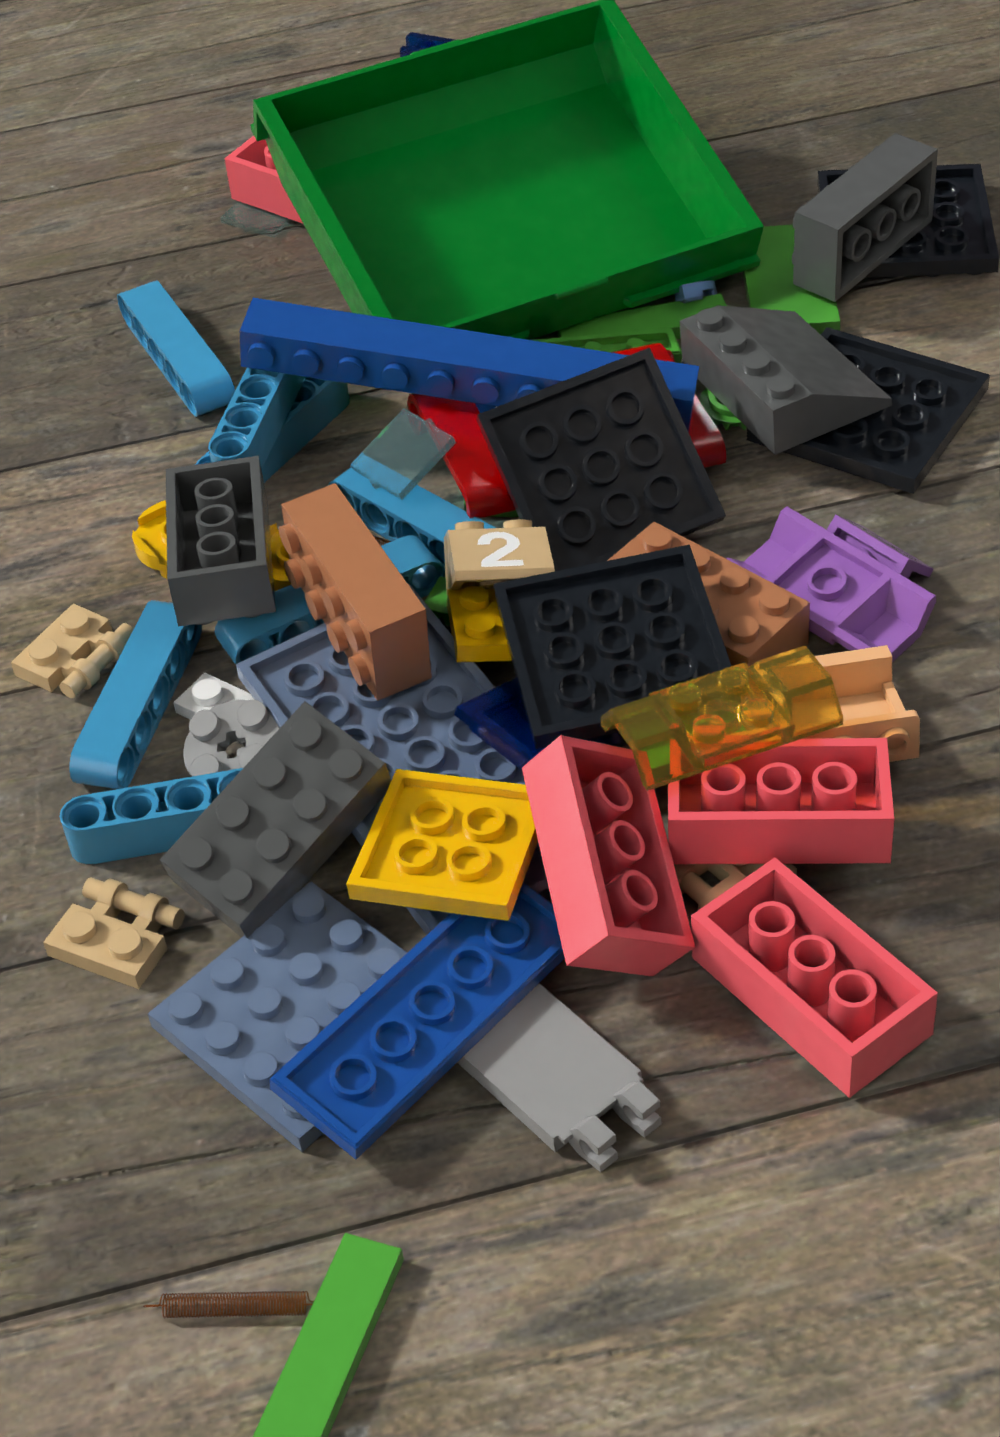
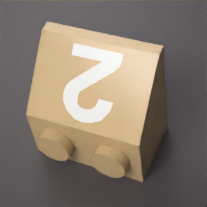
(495, 554)

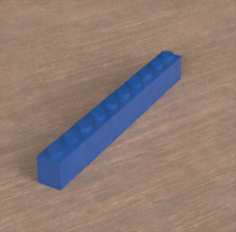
(423, 356)

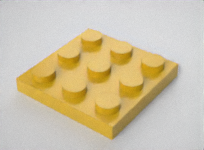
(447, 846)

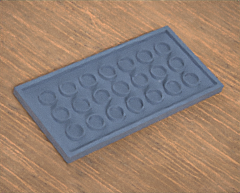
(404, 730)

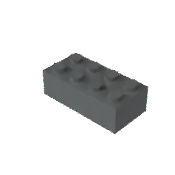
(864, 216)
(218, 541)
(277, 821)

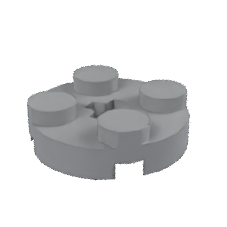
(218, 728)

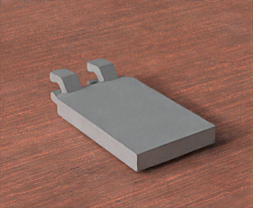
(561, 1078)

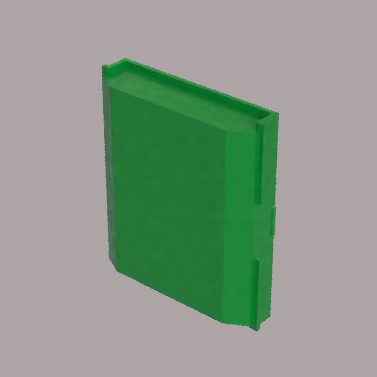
(509, 179)

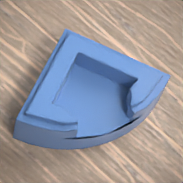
(695, 291)

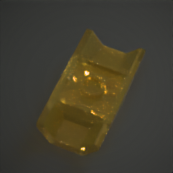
(726, 716)

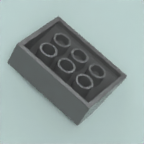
(777, 374)

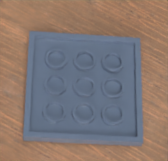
(273, 997)

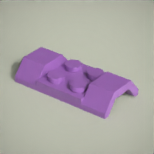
(848, 591)

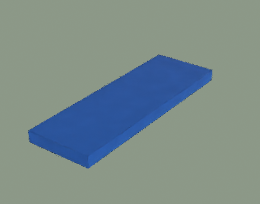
(419, 1021)

